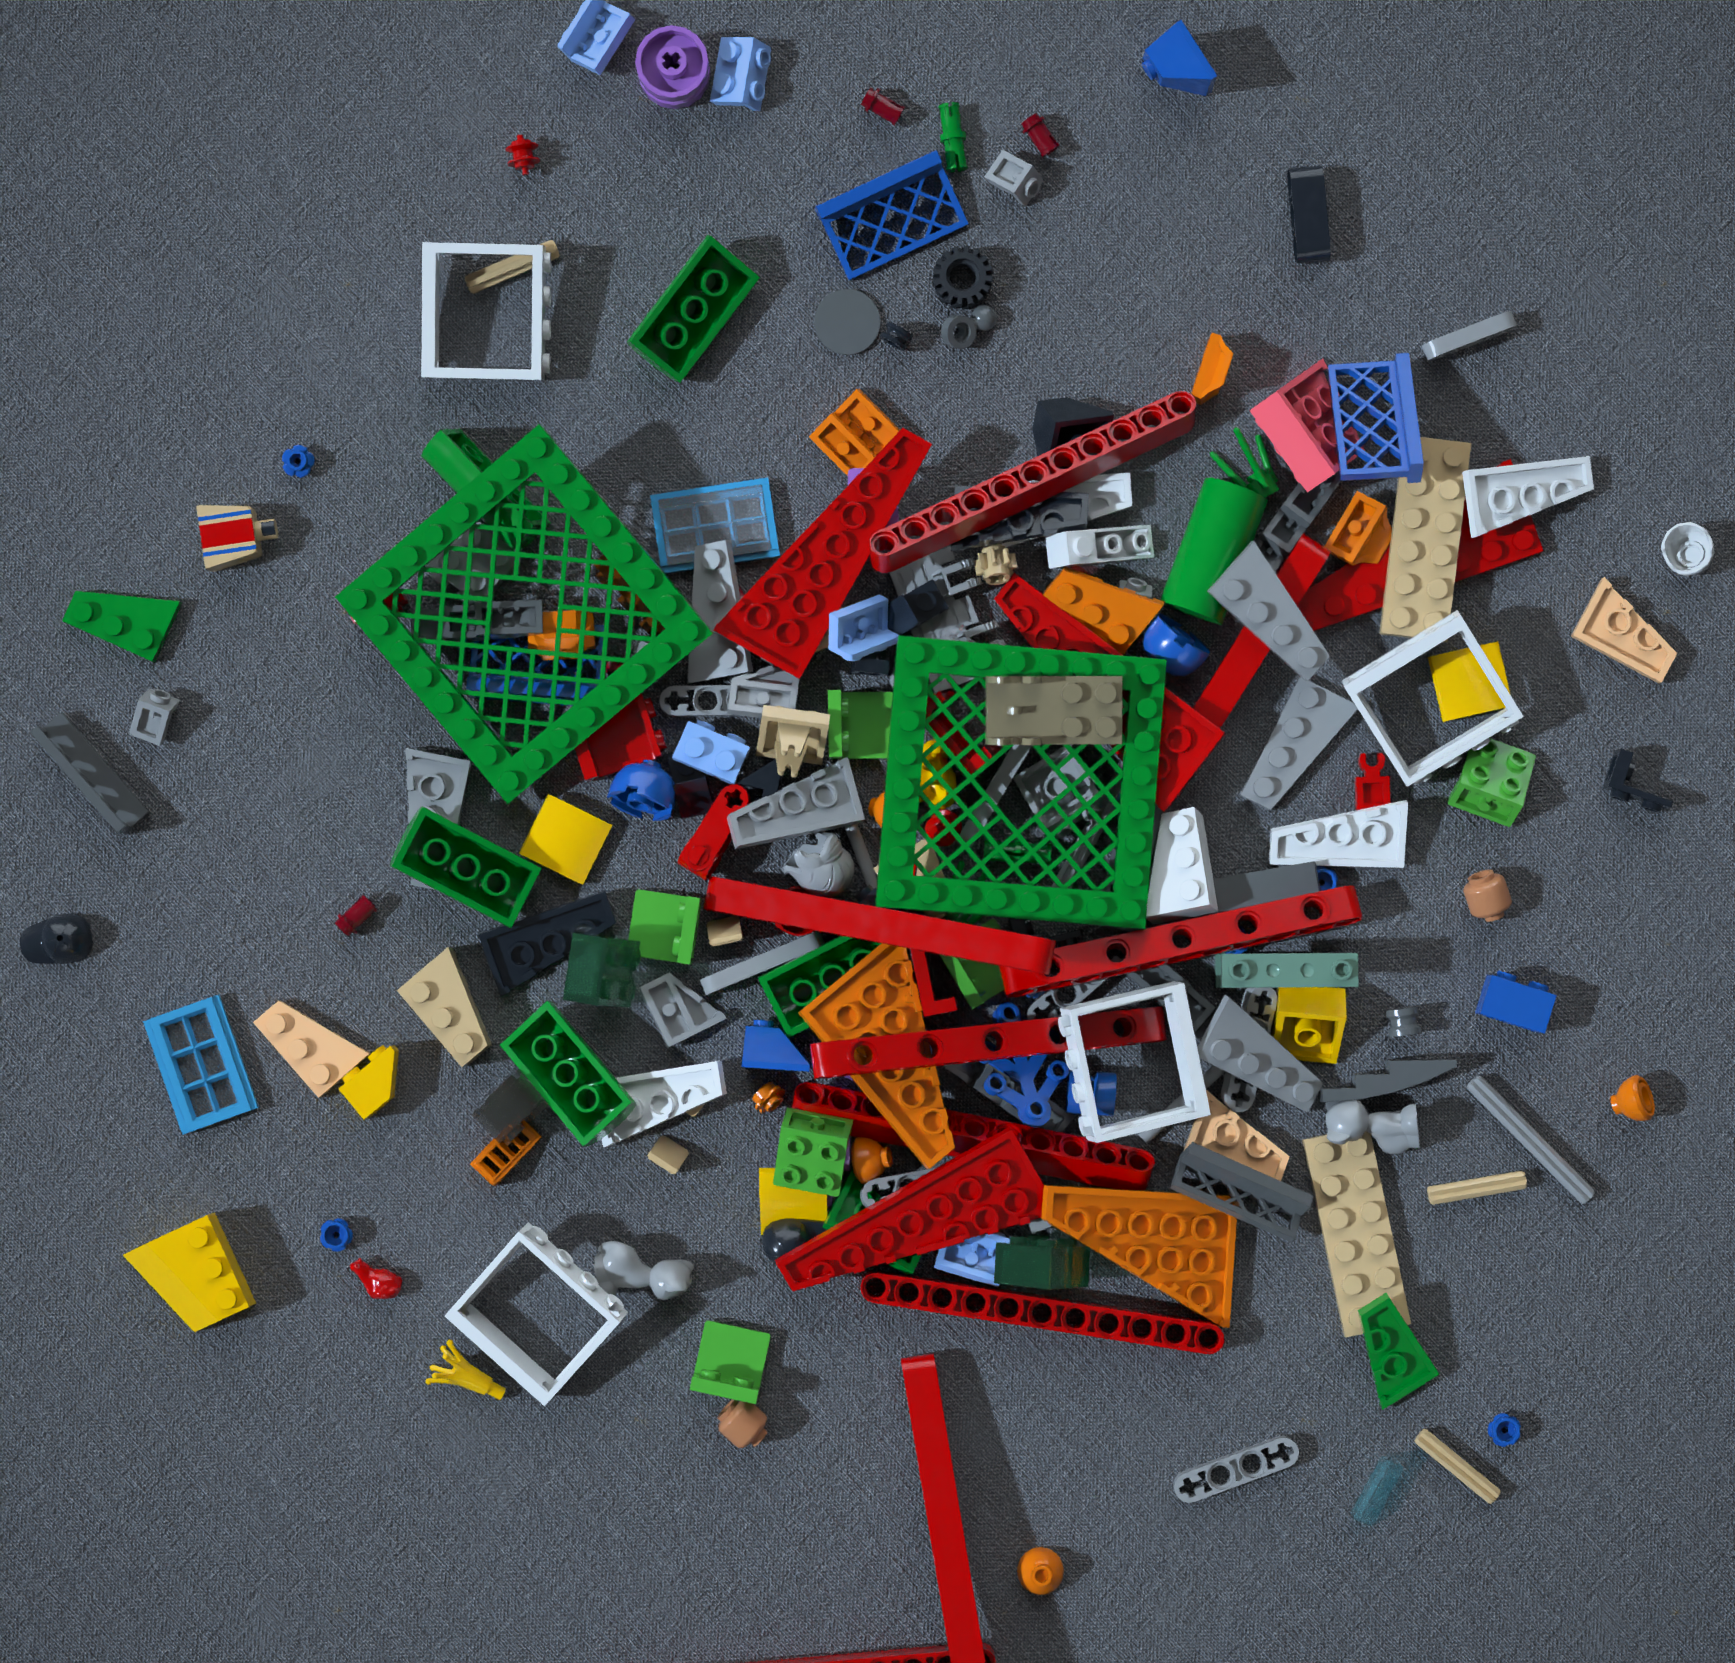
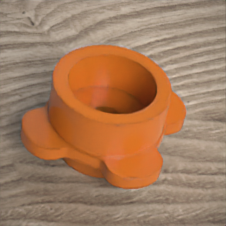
(768, 1097)

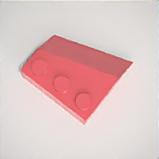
(1302, 426)

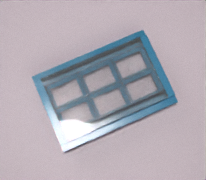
(711, 515)
(201, 1064)

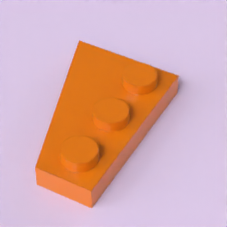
(1104, 609)

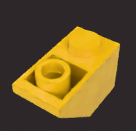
(374, 1084)

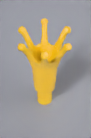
(464, 1374)

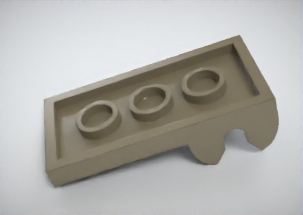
(1053, 710)

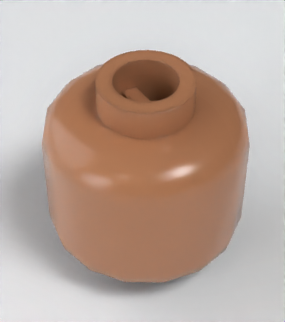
(1487, 895)
(742, 1423)

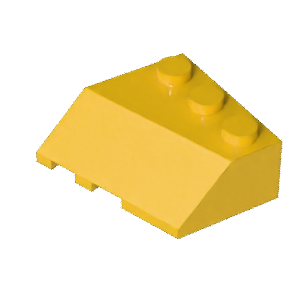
(195, 1272)

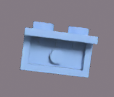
(595, 34)
(741, 72)
(861, 629)
(711, 752)
(972, 1258)

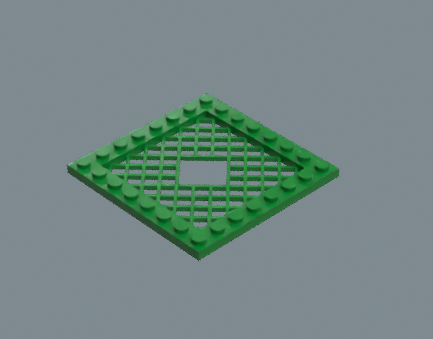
(367, 594)
(1138, 777)

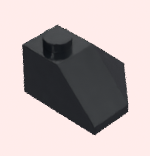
(1064, 420)

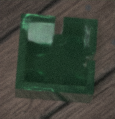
(601, 970)
(1042, 1262)

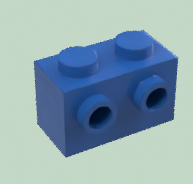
(1516, 1003)

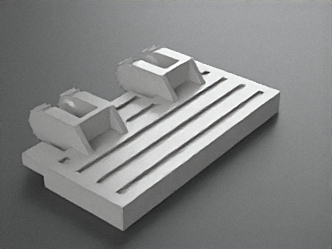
(960, 610)

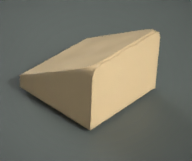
(724, 931)
(668, 1154)

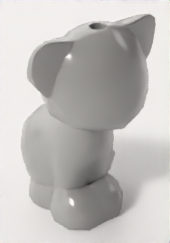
(1392, 1130)
(620, 1267)

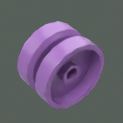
(667, 85)

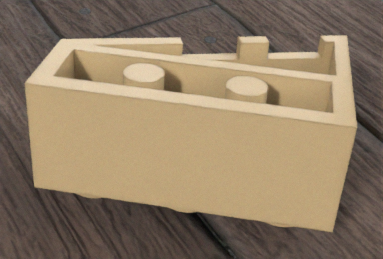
(447, 1007)

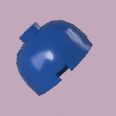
(1168, 641)
(643, 789)

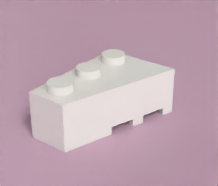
(1181, 869)

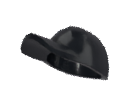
(41, 942)
(788, 1234)

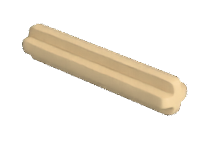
(505, 269)
(1476, 1187)
(1457, 1466)

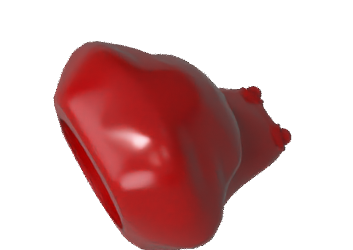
(378, 1282)

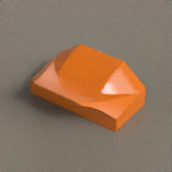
(1212, 369)
(1361, 532)
(569, 642)

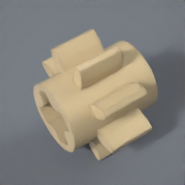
(995, 564)

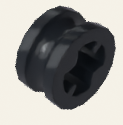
(896, 336)

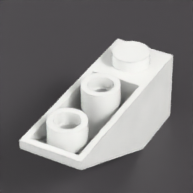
(1099, 546)

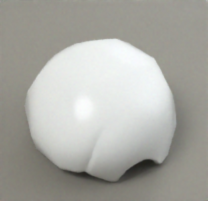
(1688, 549)

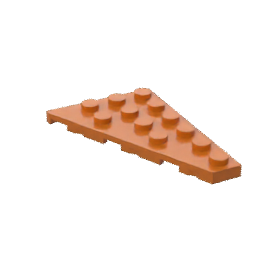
(882, 1000)
(1157, 1237)

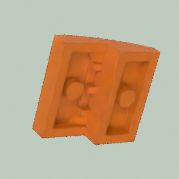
(854, 432)

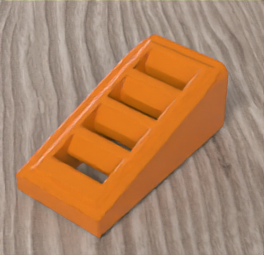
(493, 1178)

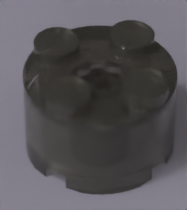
(509, 1106)

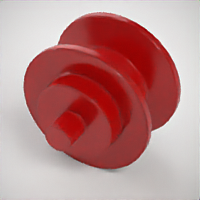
(522, 154)
(935, 826)

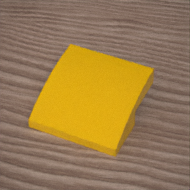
(1463, 685)
(565, 839)
(784, 1202)

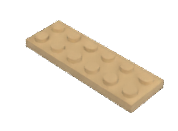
(1425, 541)
(1354, 1227)

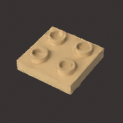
(792, 737)

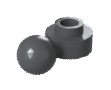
(982, 319)

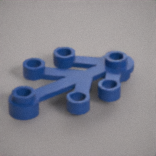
(1023, 1072)

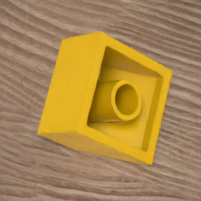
(1310, 1022)

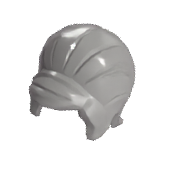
(822, 867)

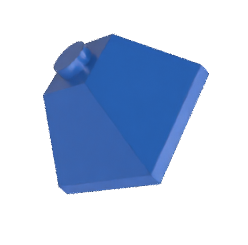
(1179, 62)
(771, 1049)

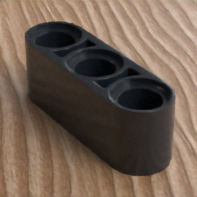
(1308, 214)

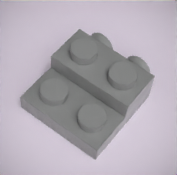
(480, 563)
(1041, 785)

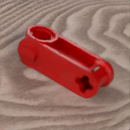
(713, 835)

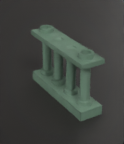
(1286, 970)

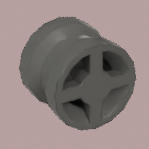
(1403, 1021)

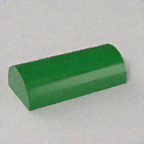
(692, 309)
(461, 461)
(1216, 534)
(464, 866)
(807, 976)
(568, 1075)

